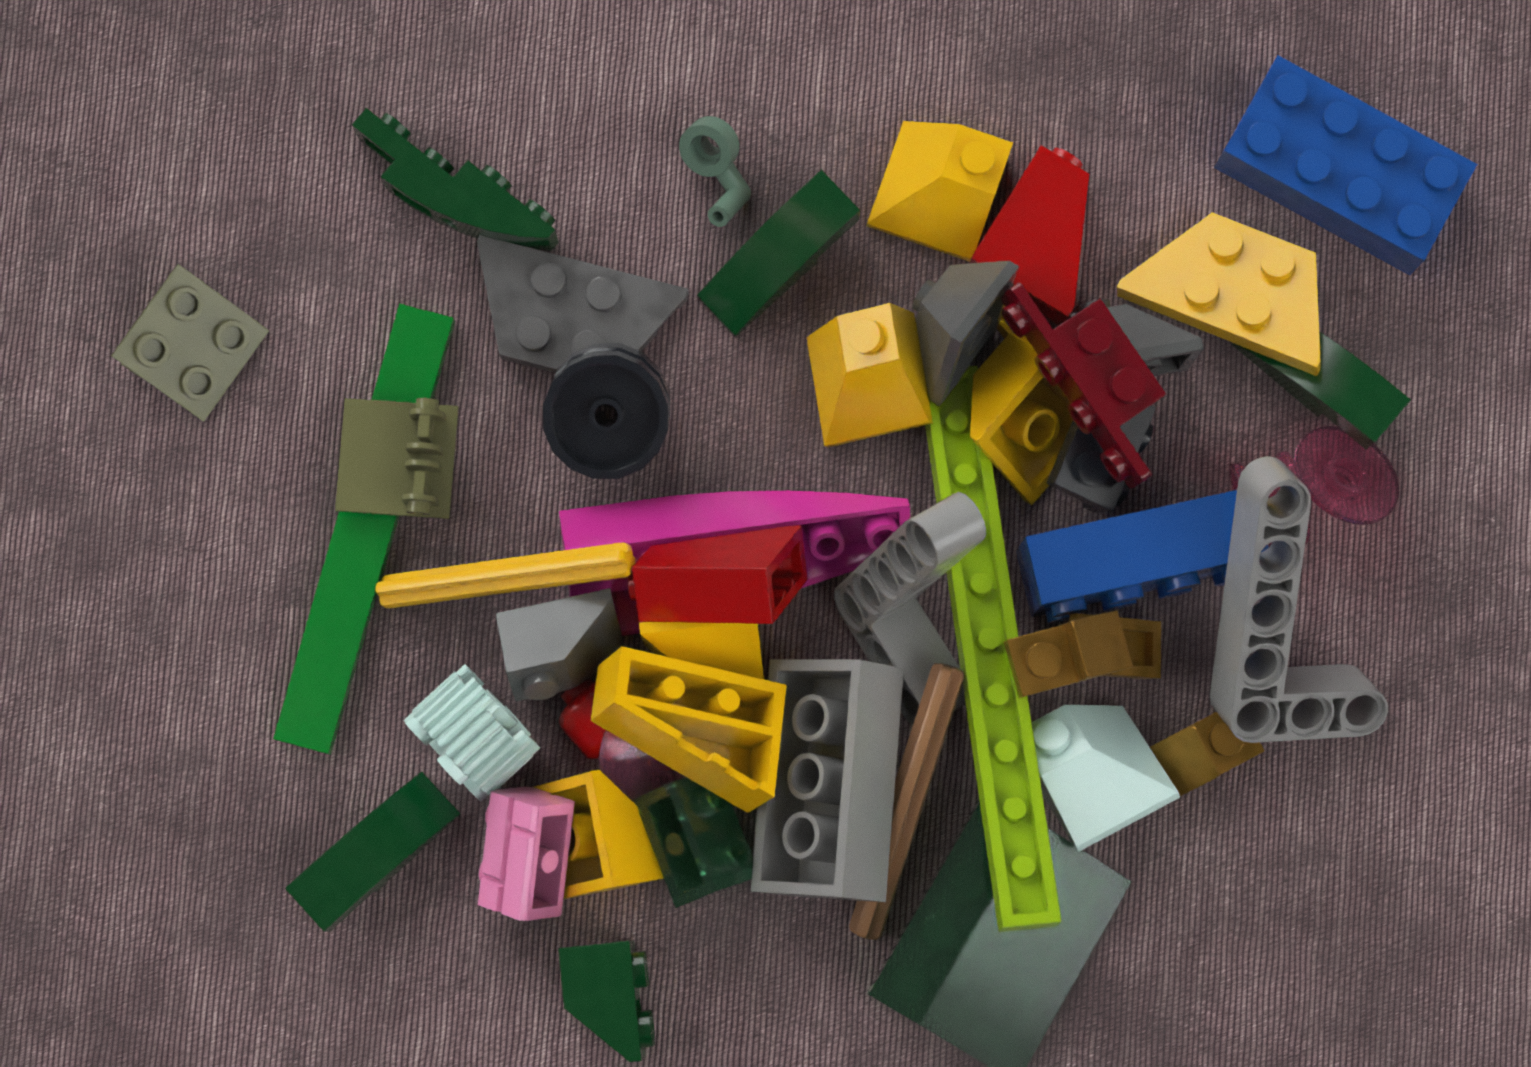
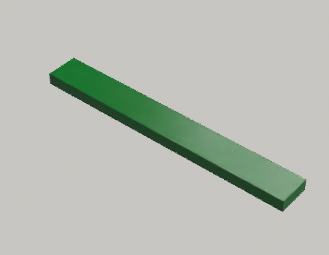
(357, 555)

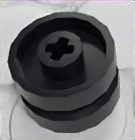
(585, 436)

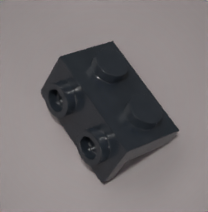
(1081, 471)

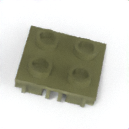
(190, 342)
(397, 458)

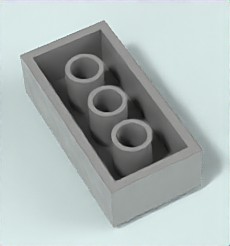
(833, 783)

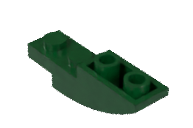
(469, 202)

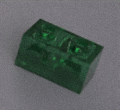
(695, 840)

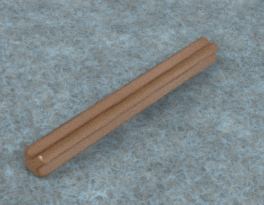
(912, 787)

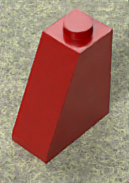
(1043, 231)
(720, 578)

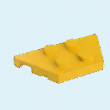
(1236, 288)

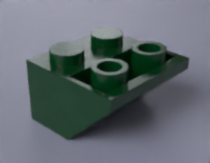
(604, 994)

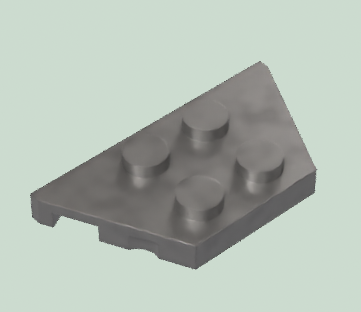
(559, 305)

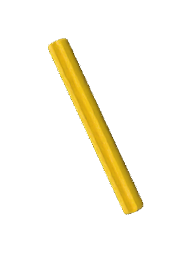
(506, 575)

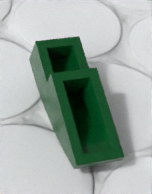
(779, 253)
(1343, 390)
(372, 852)

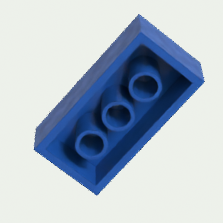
(1345, 166)
(1127, 556)

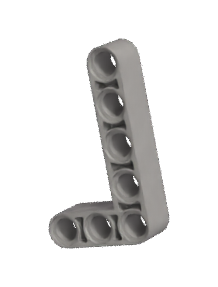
(882, 593)
(1332, 698)

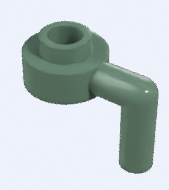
(714, 161)

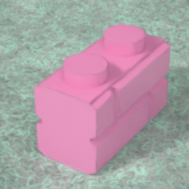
(525, 853)

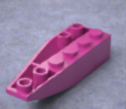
(836, 529)

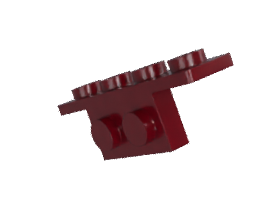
(1095, 371)

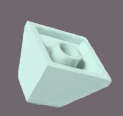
(1097, 771)

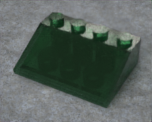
(987, 986)

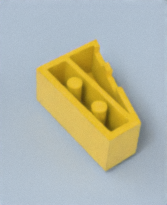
(696, 720)

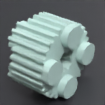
(472, 733)

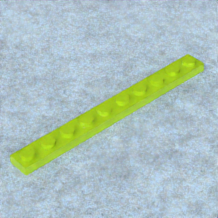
(996, 715)

